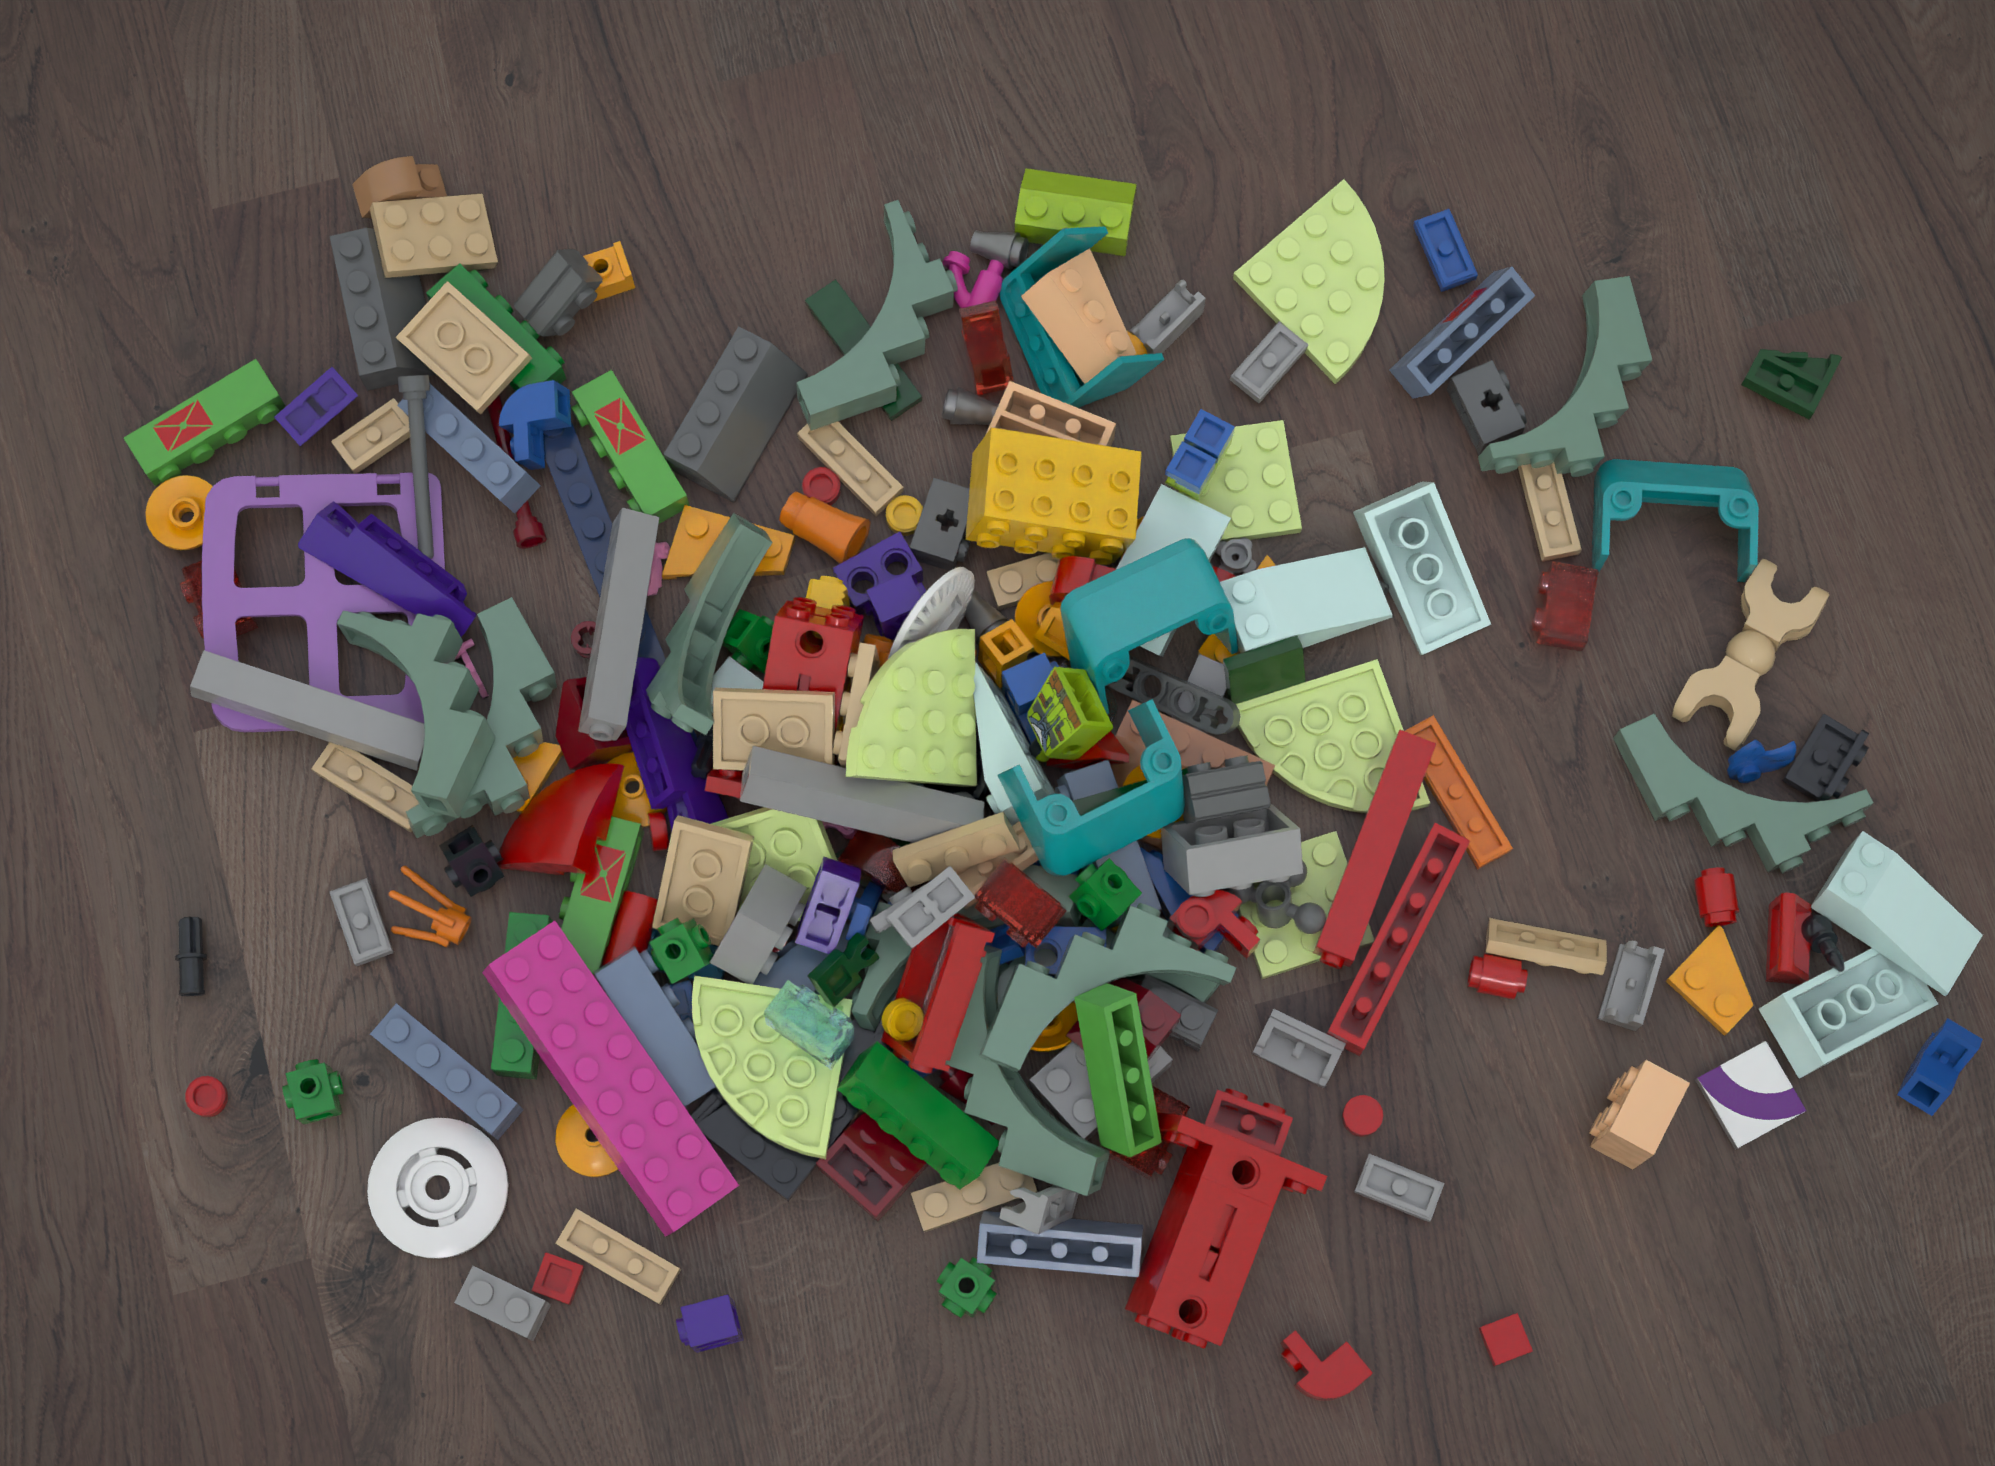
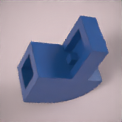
(531, 412)
(1938, 1066)

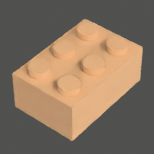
(1638, 1115)

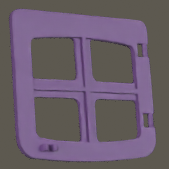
(320, 595)

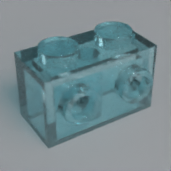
(810, 1024)

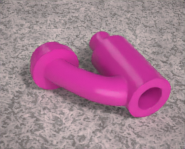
(986, 286)

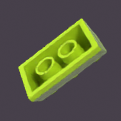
(1070, 201)

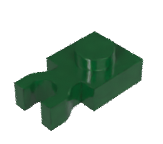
(839, 970)

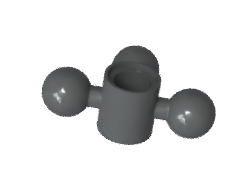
(1308, 917)

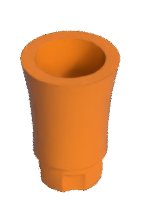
(825, 526)

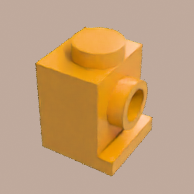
(617, 276)
(1003, 649)

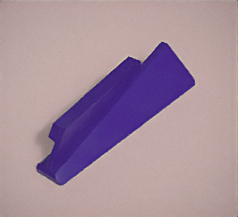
(386, 564)
(666, 756)

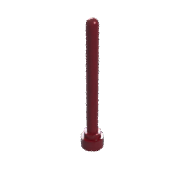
(528, 529)

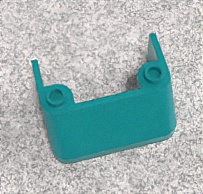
(1048, 364)
(1625, 484)
(1140, 605)
(1072, 841)

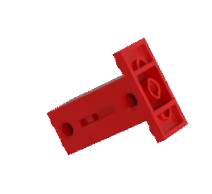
(804, 663)
(1209, 1230)

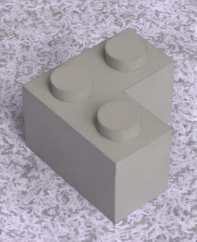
(760, 926)

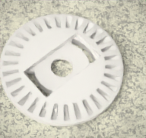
(938, 608)
(475, 1193)

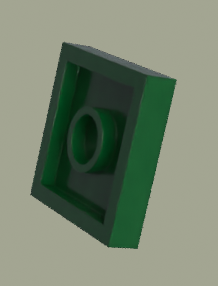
(1264, 670)

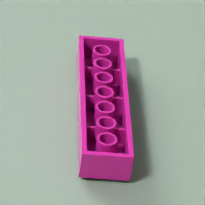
(610, 1078)

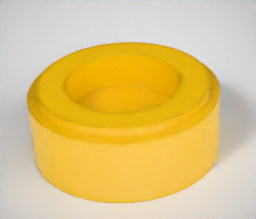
(903, 514)
(902, 1019)

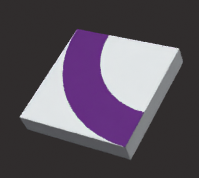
(1750, 1095)

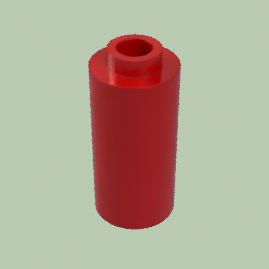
(631, 925)

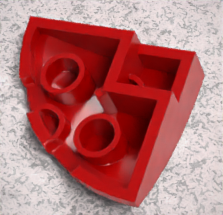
(564, 823)

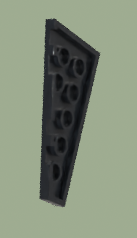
(768, 1161)

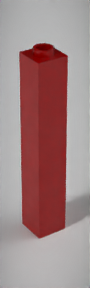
(1374, 850)

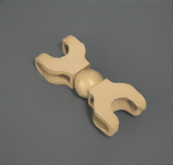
(1750, 654)

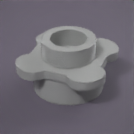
(1240, 547)

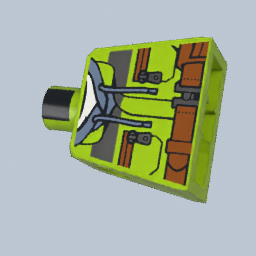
(1066, 716)

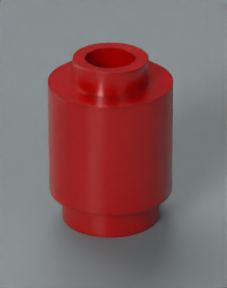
(1716, 897)
(1497, 976)

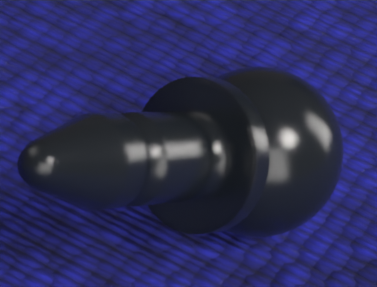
(1822, 939)

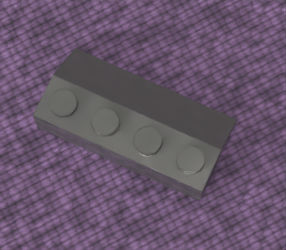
(377, 310)
(735, 415)

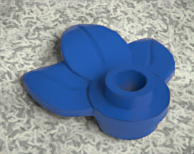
(1753, 760)

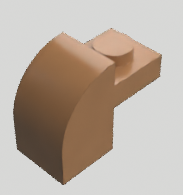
(396, 181)

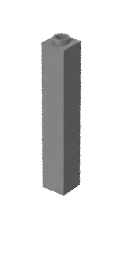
(618, 625)
(308, 710)
(864, 804)

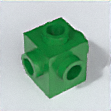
(749, 640)
(1104, 893)
(681, 949)
(322, 1101)
(968, 1303)

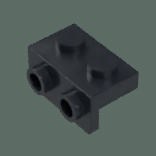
(1825, 760)

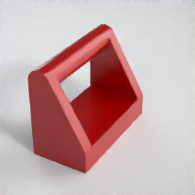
(1786, 947)

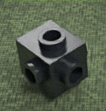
(472, 861)

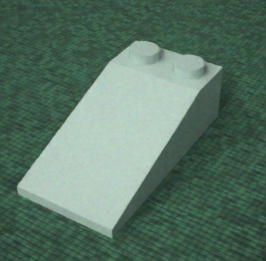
(1168, 521)
(1423, 566)
(1306, 599)
(1003, 746)
(1897, 913)
(1844, 1010)

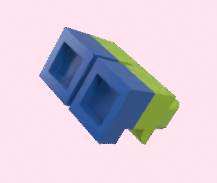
(1199, 454)

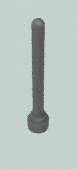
(414, 391)

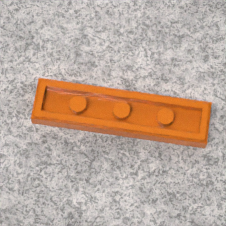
(1461, 798)

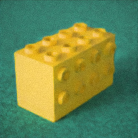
(1053, 496)

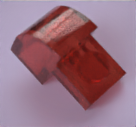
(985, 347)
(875, 858)

